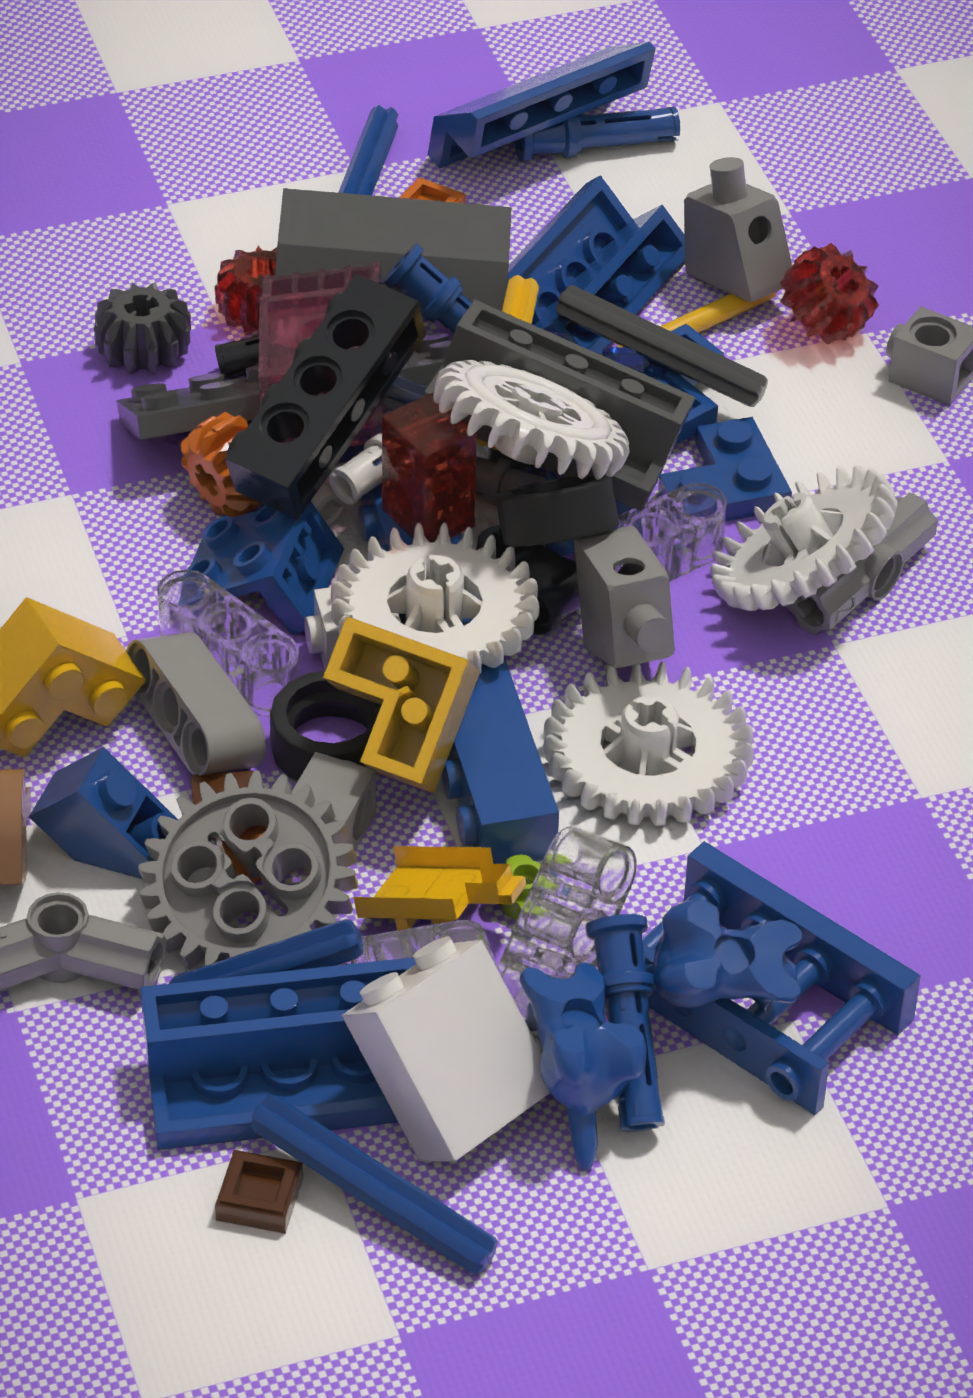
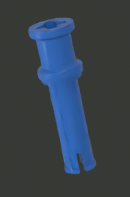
(601, 130)
(437, 295)
(627, 991)

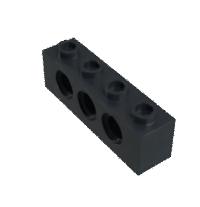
(291, 473)

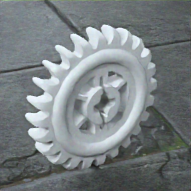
(531, 417)
(805, 540)
(434, 579)
(646, 731)

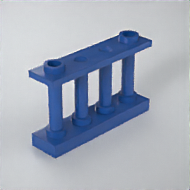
(827, 957)

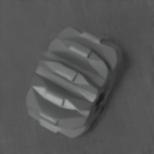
(142, 328)

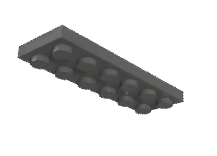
(160, 412)

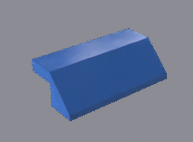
(539, 102)
(601, 252)
(237, 1039)

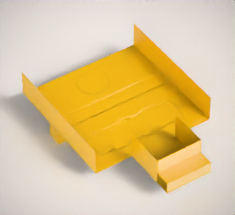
(440, 885)

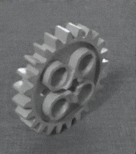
(295, 839)

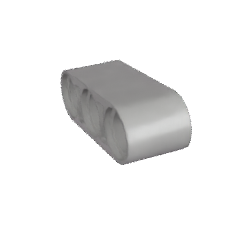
(197, 705)

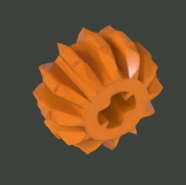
(205, 461)

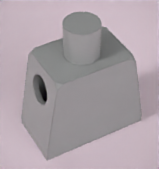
(735, 234)
(625, 611)

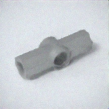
(873, 576)

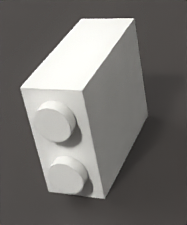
(448, 1048)

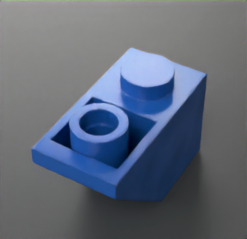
(100, 814)

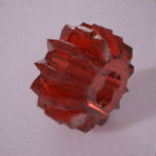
(241, 287)
(829, 293)

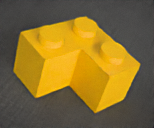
(56, 666)
(420, 698)

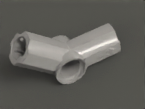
(66, 942)

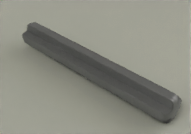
(662, 346)

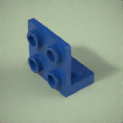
(272, 556)

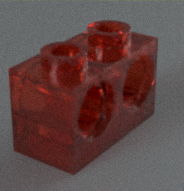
(428, 469)

